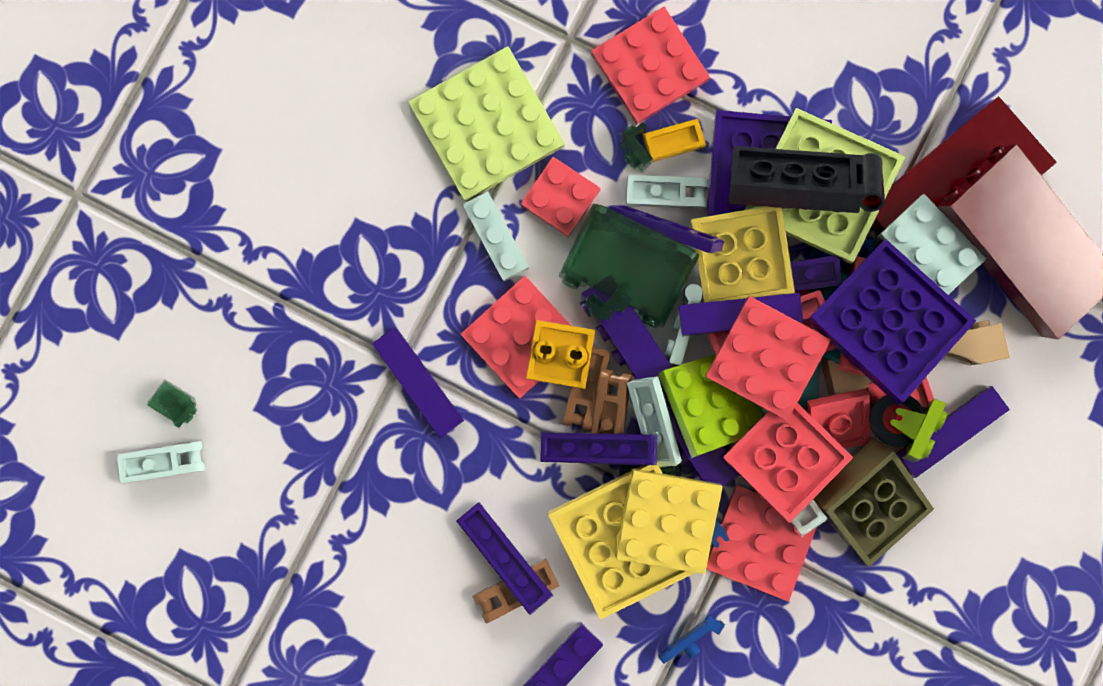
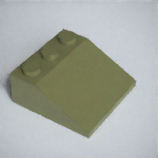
(873, 502)

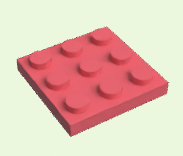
(650, 65)
(507, 330)
(768, 358)
(787, 460)
(761, 546)

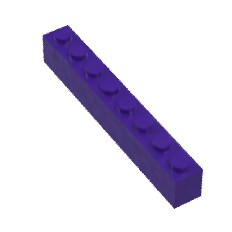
(644, 359)

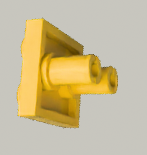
(560, 354)

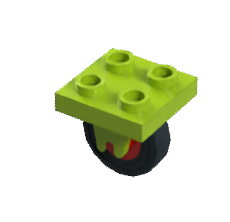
(907, 425)

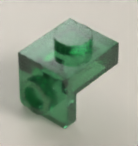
(634, 152)
(618, 301)
(173, 403)

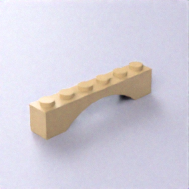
(977, 346)

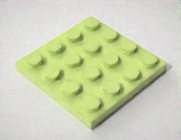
(486, 124)
(830, 231)

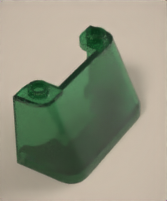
(620, 250)

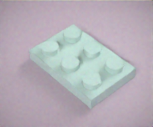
(933, 244)

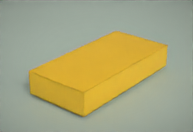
(674, 140)

